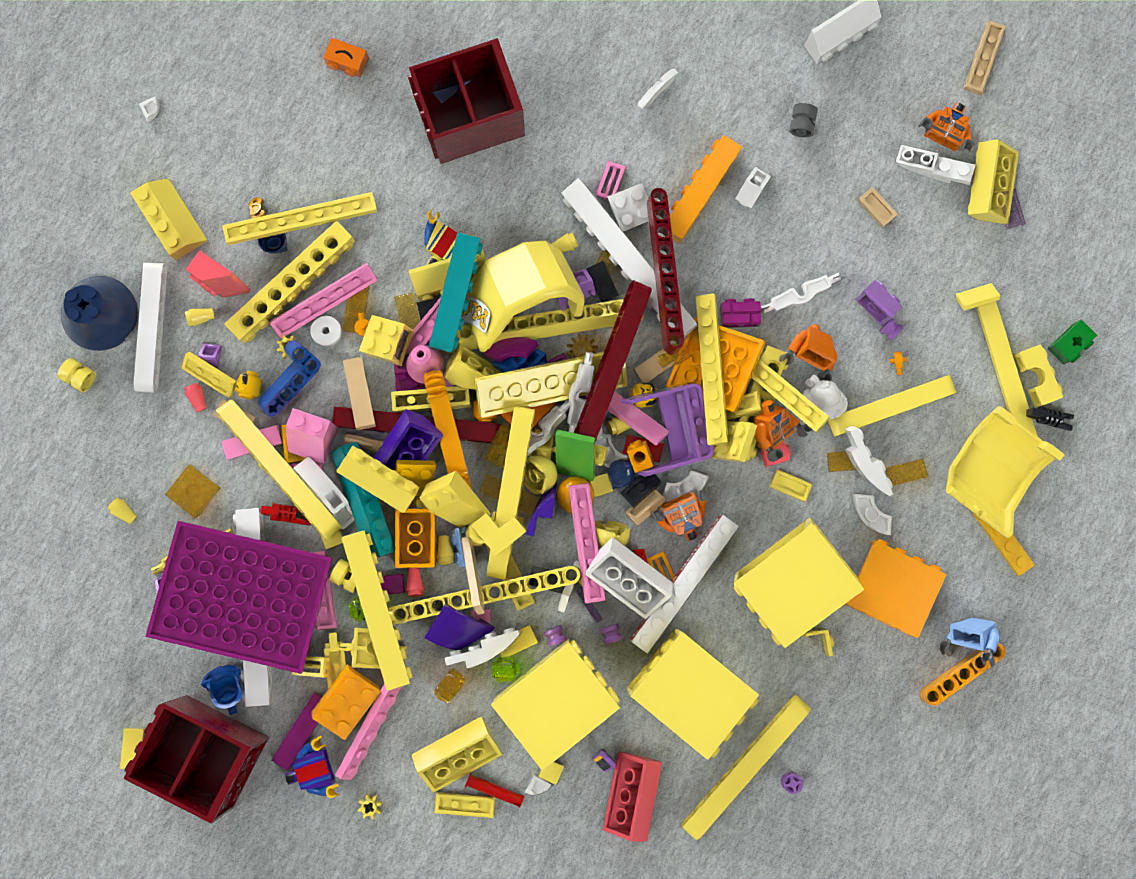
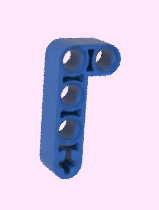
(287, 381)

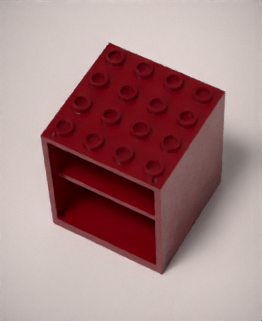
(479, 113)
(195, 757)

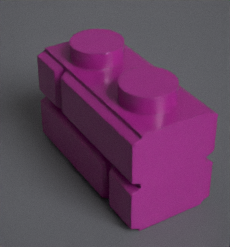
(740, 313)

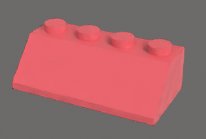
(215, 277)
(632, 797)

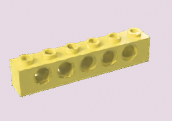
(769, 357)

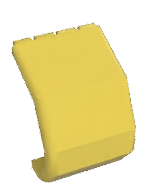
(520, 281)
(998, 468)

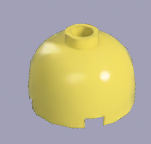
(540, 474)
(612, 529)

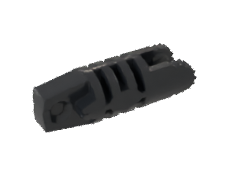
(1050, 417)

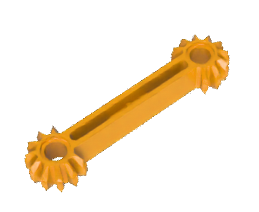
(446, 424)

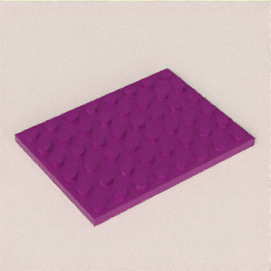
(239, 597)

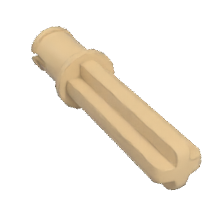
(363, 442)

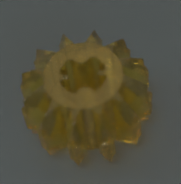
(580, 343)
(449, 685)

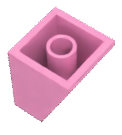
(310, 435)

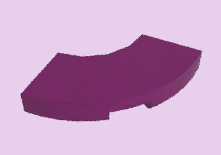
(511, 348)

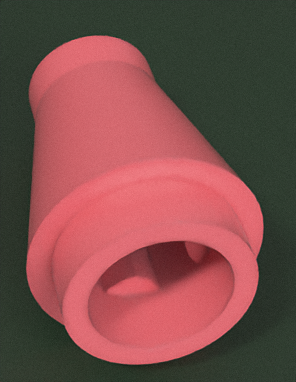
(196, 396)
(414, 583)

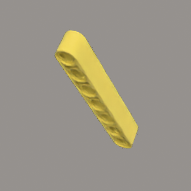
(893, 405)

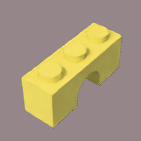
(1036, 361)

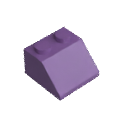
(879, 302)

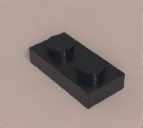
(602, 281)
(640, 489)

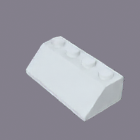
(842, 29)
(629, 578)

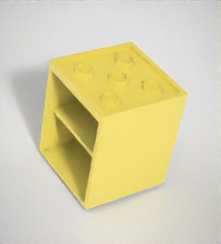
(797, 583)
(692, 693)
(556, 703)

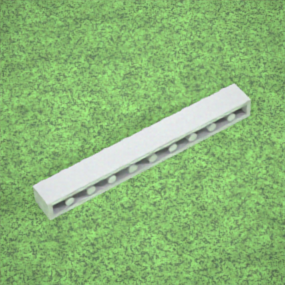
(618, 245)
(256, 677)

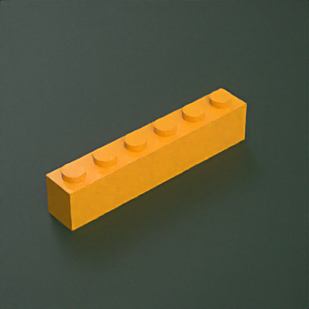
(703, 186)

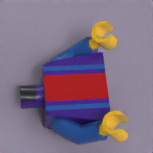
(313, 770)

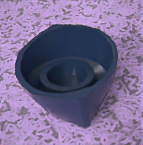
(274, 244)
(621, 473)

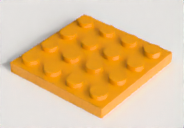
(739, 359)

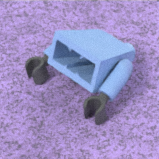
(974, 634)

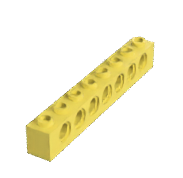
(279, 284)

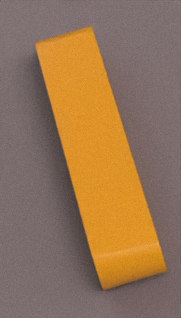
(956, 682)

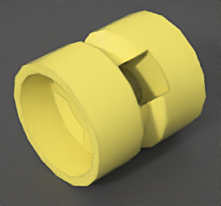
(74, 373)
(340, 575)

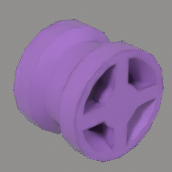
(891, 329)
(611, 633)
(555, 635)
(795, 784)

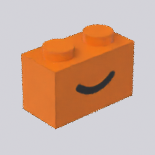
(345, 58)

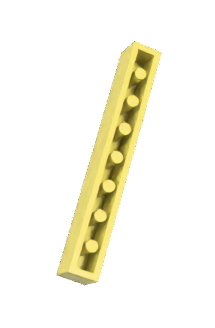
(375, 610)

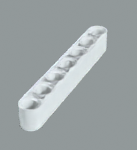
(150, 327)

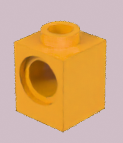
(640, 463)

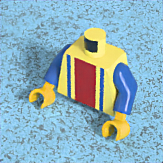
(438, 239)

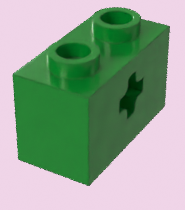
(1080, 334)

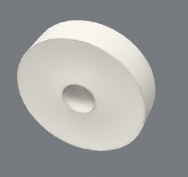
(332, 337)

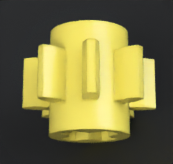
(282, 345)
(376, 804)

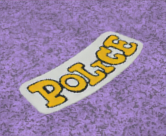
(476, 314)

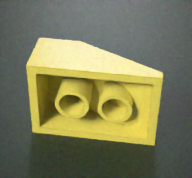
(466, 366)
(453, 500)

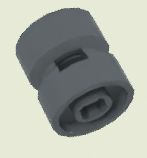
(803, 119)

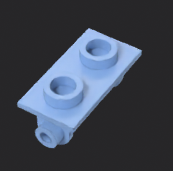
(455, 538)

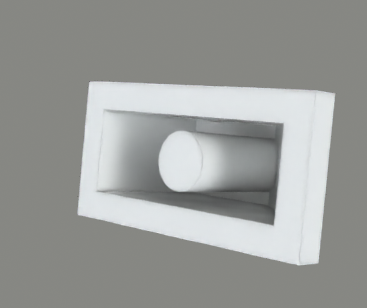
(752, 187)

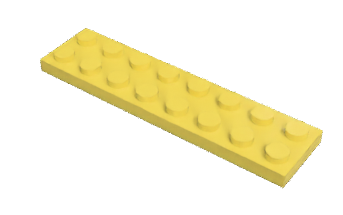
(533, 385)

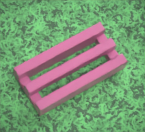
(616, 166)

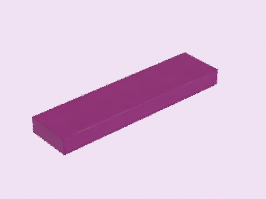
(297, 735)

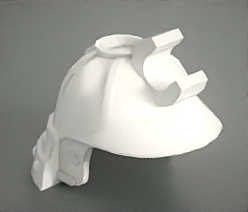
(825, 396)

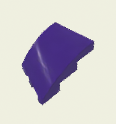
(543, 510)
(456, 629)

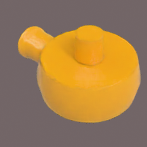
(361, 325)
(898, 360)

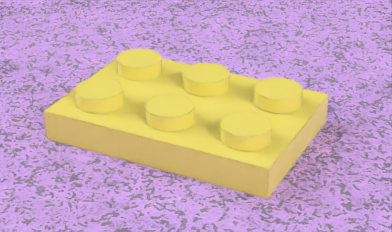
(740, 439)

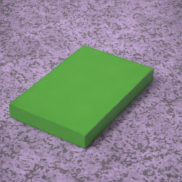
(575, 454)

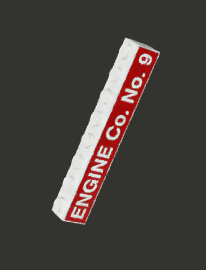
(685, 582)

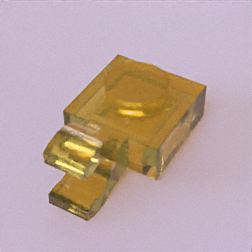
(683, 354)

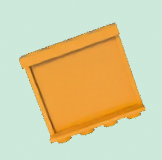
(897, 588)

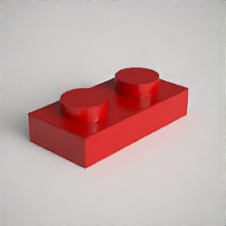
(656, 451)

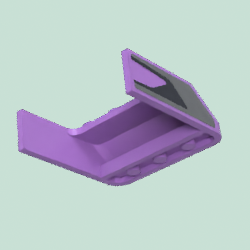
(685, 420)

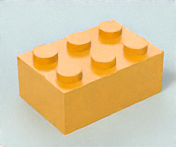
(415, 539)
(345, 702)

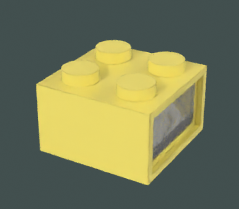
(386, 340)

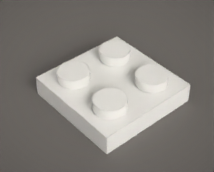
(629, 207)

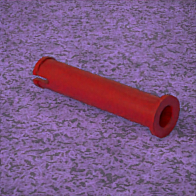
(494, 790)

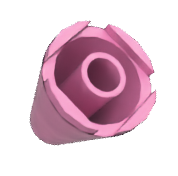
(422, 360)

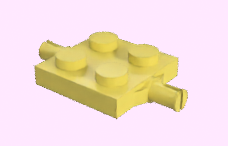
(362, 649)

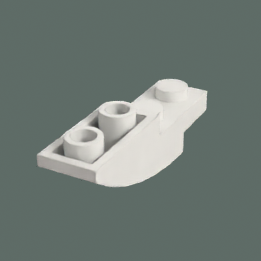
(933, 166)
(869, 468)
(325, 491)
(491, 647)

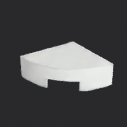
(150, 108)
(537, 785)

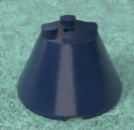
(98, 313)

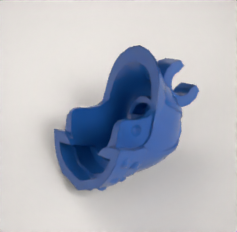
(224, 687)

